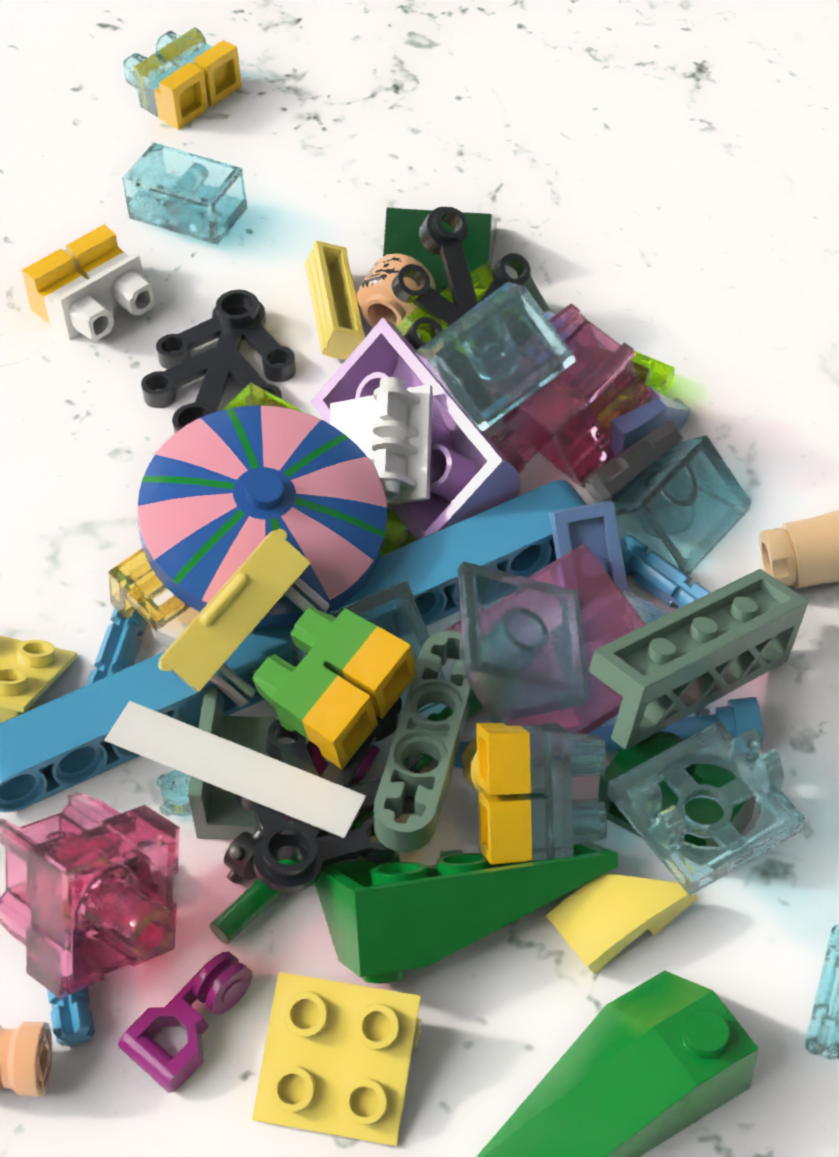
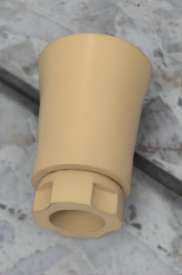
(803, 550)

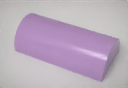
(466, 465)

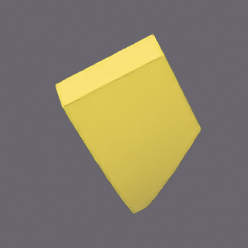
(613, 912)

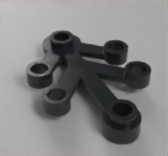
(451, 250)
(234, 318)
(301, 840)

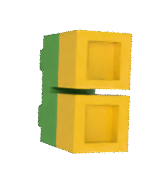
(341, 682)

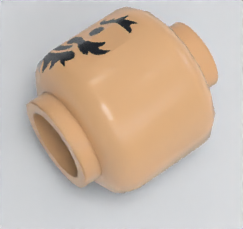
(376, 294)

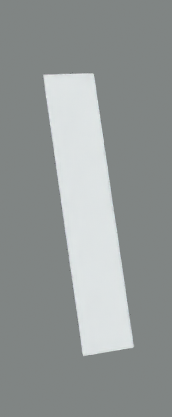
(236, 769)

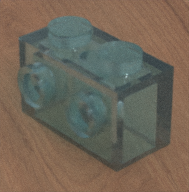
(185, 193)

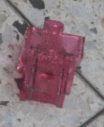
(574, 411)
(89, 891)

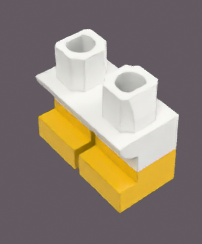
(87, 285)

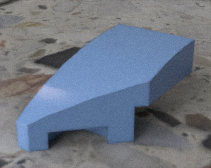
(642, 420)

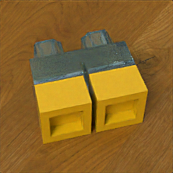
(183, 76)
(528, 791)

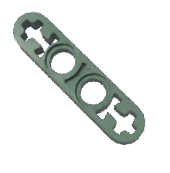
(427, 737)

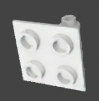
(394, 434)

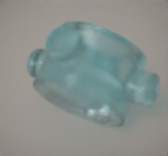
(174, 792)

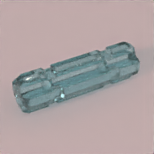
(823, 1028)

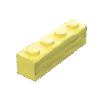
(334, 300)

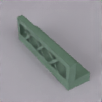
(698, 653)

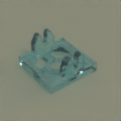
(758, 776)

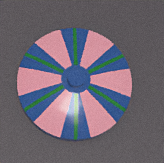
(253, 472)

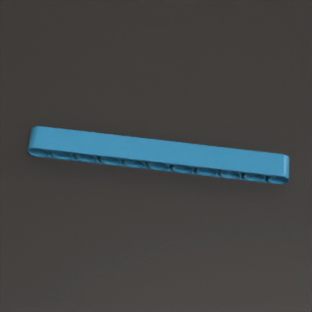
(65, 738)

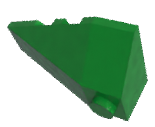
(419, 913)
(634, 1076)

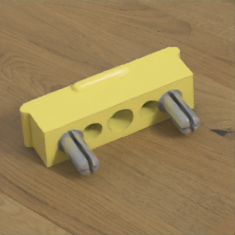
(236, 612)

